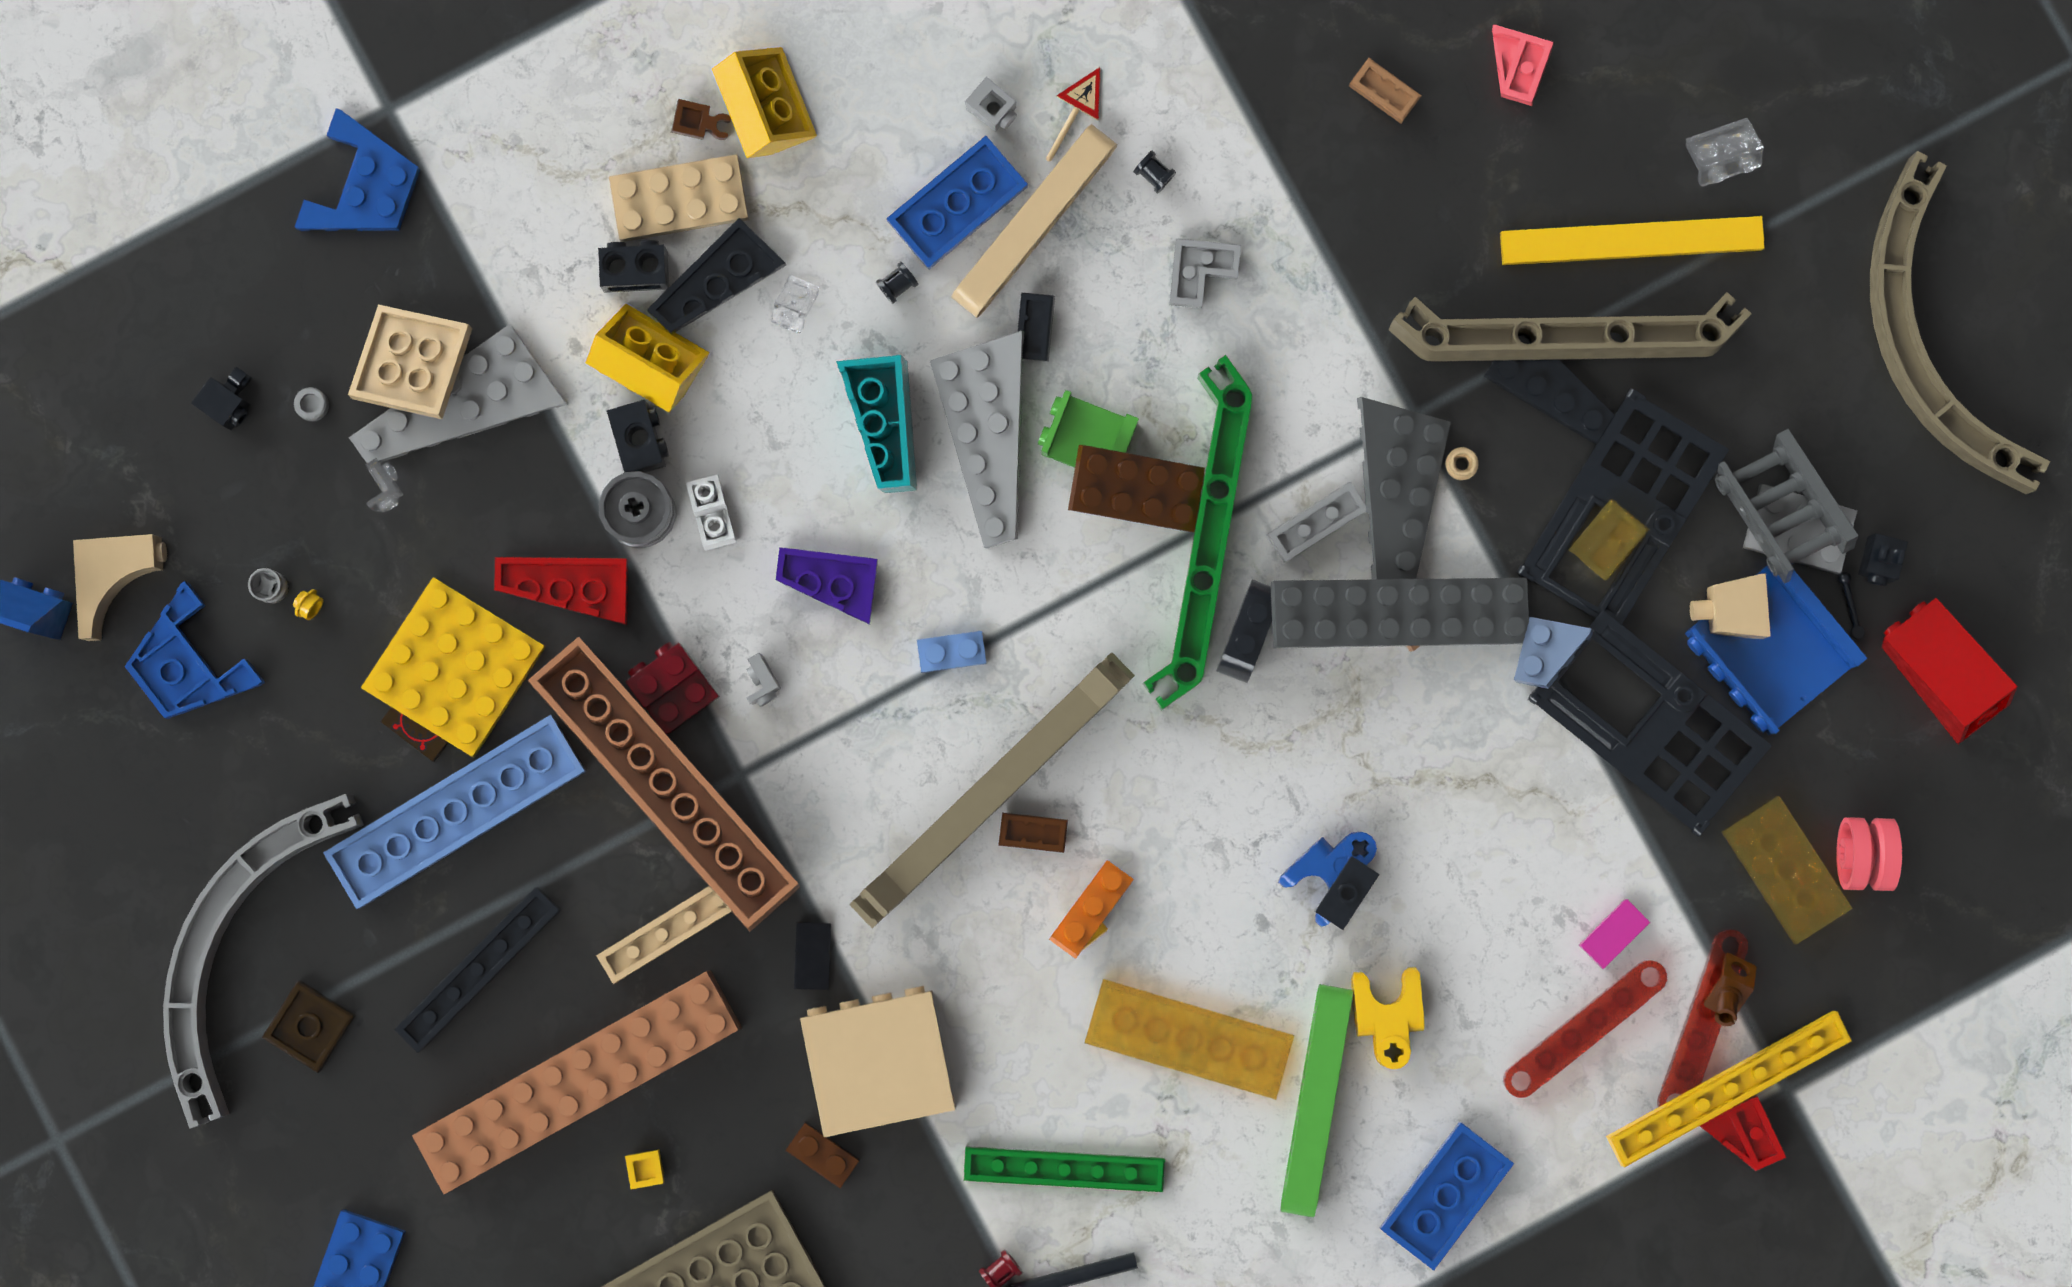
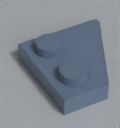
(1547, 650)

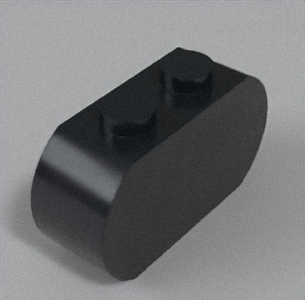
(1247, 633)

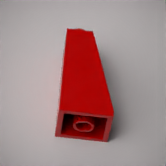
(1948, 669)

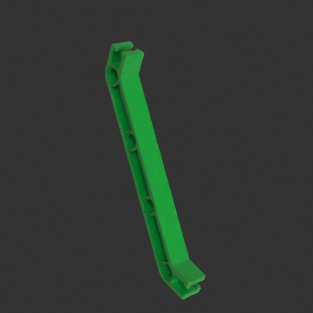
(1210, 532)

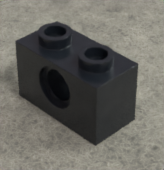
(624, 423)

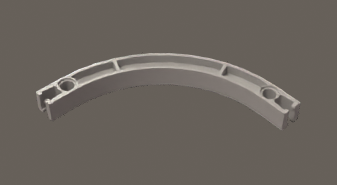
(201, 934)

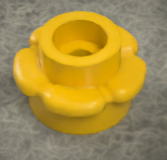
(307, 604)

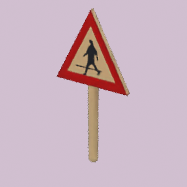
(1083, 97)

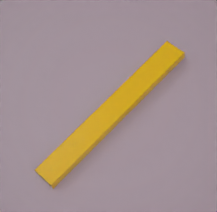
(1632, 240)
(1728, 1088)

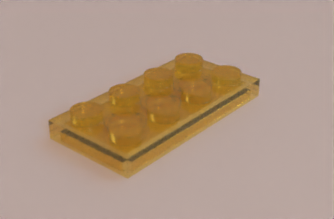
(1786, 870)

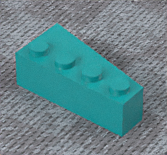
(883, 415)

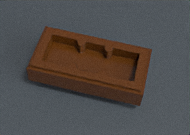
(1033, 832)

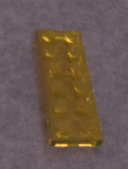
(1189, 1039)

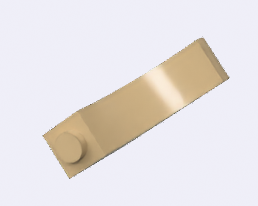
(104, 569)

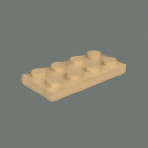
(678, 198)

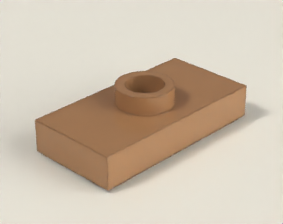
(1385, 90)

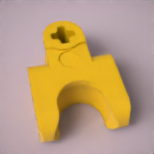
(1389, 1021)

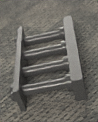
(1802, 479)

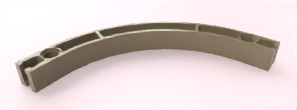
(1905, 351)

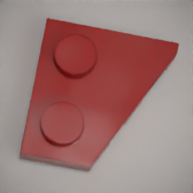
(1747, 1134)

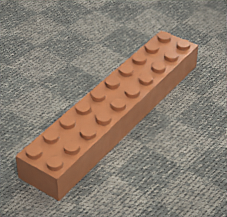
(664, 784)
(576, 1082)

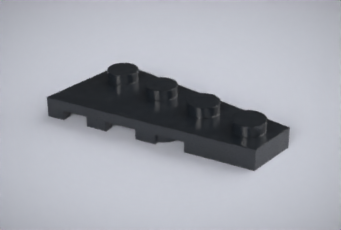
(719, 274)

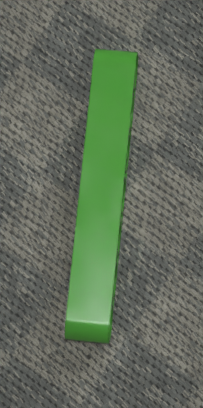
(1316, 1100)

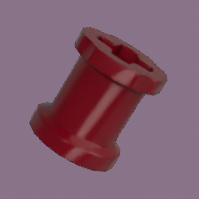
(1001, 1270)

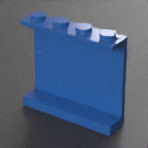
(1791, 666)

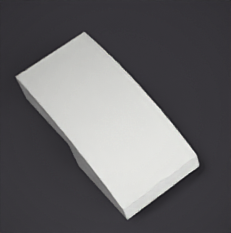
(711, 512)

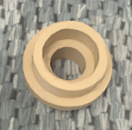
(1461, 453)

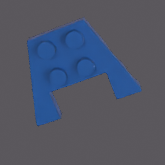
(375, 188)
(175, 672)

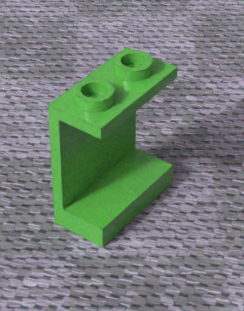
(1084, 424)

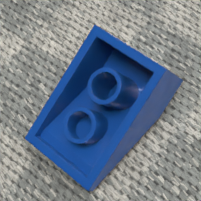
(32, 610)

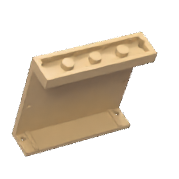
(877, 1062)

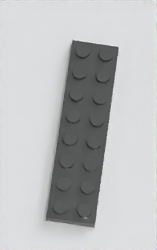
(1399, 612)

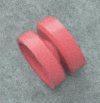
(1869, 854)

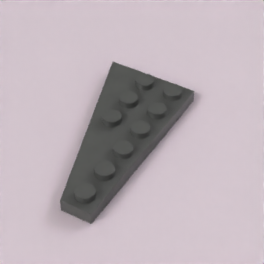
(1399, 483)

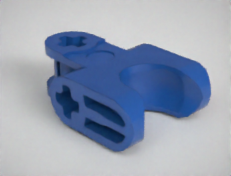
(1327, 862)

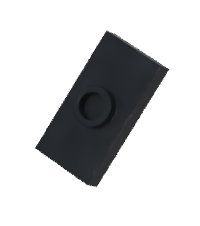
(1036, 321)
(1347, 892)

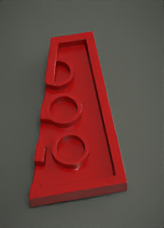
(575, 584)

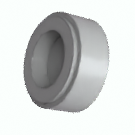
(311, 404)

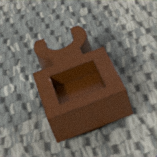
(693, 120)

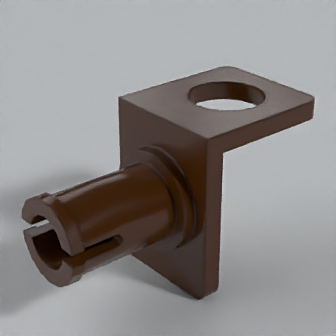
(1731, 990)

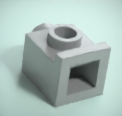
(990, 94)

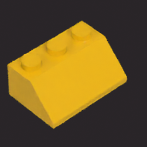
(763, 101)
(646, 357)

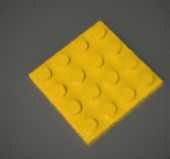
(453, 667)

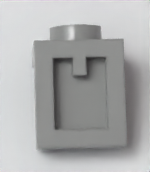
(762, 674)

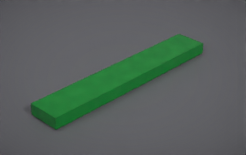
(1064, 1169)

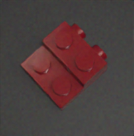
(671, 687)

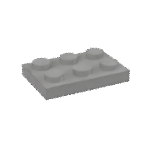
(1826, 559)

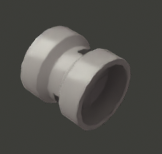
(263, 581)

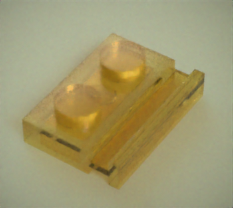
(1609, 539)

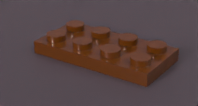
(1136, 488)

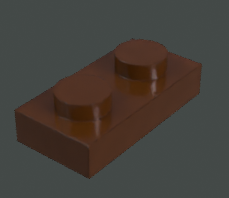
(822, 1155)

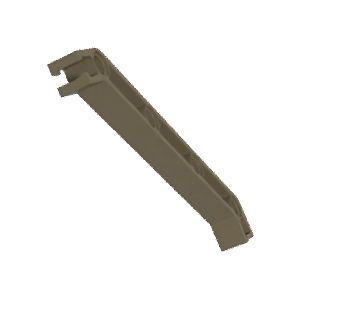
(1565, 335)
(992, 790)

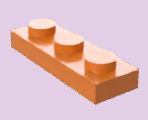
(1091, 909)

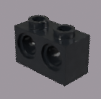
(633, 276)

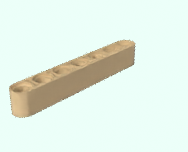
(1034, 220)

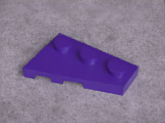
(831, 578)

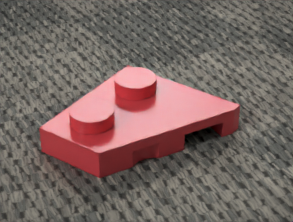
(1520, 63)

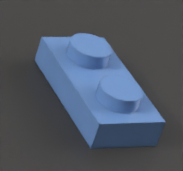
(951, 651)

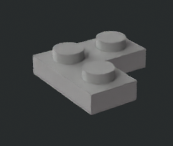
(1196, 260)

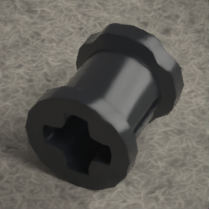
(1154, 171)
(897, 282)

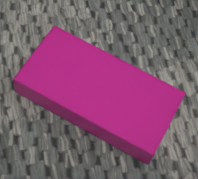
(1614, 933)

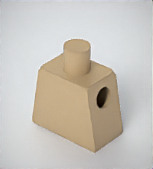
(1736, 608)

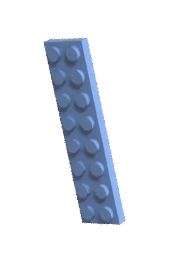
(454, 812)

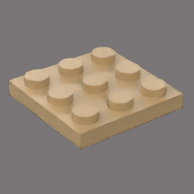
(410, 361)

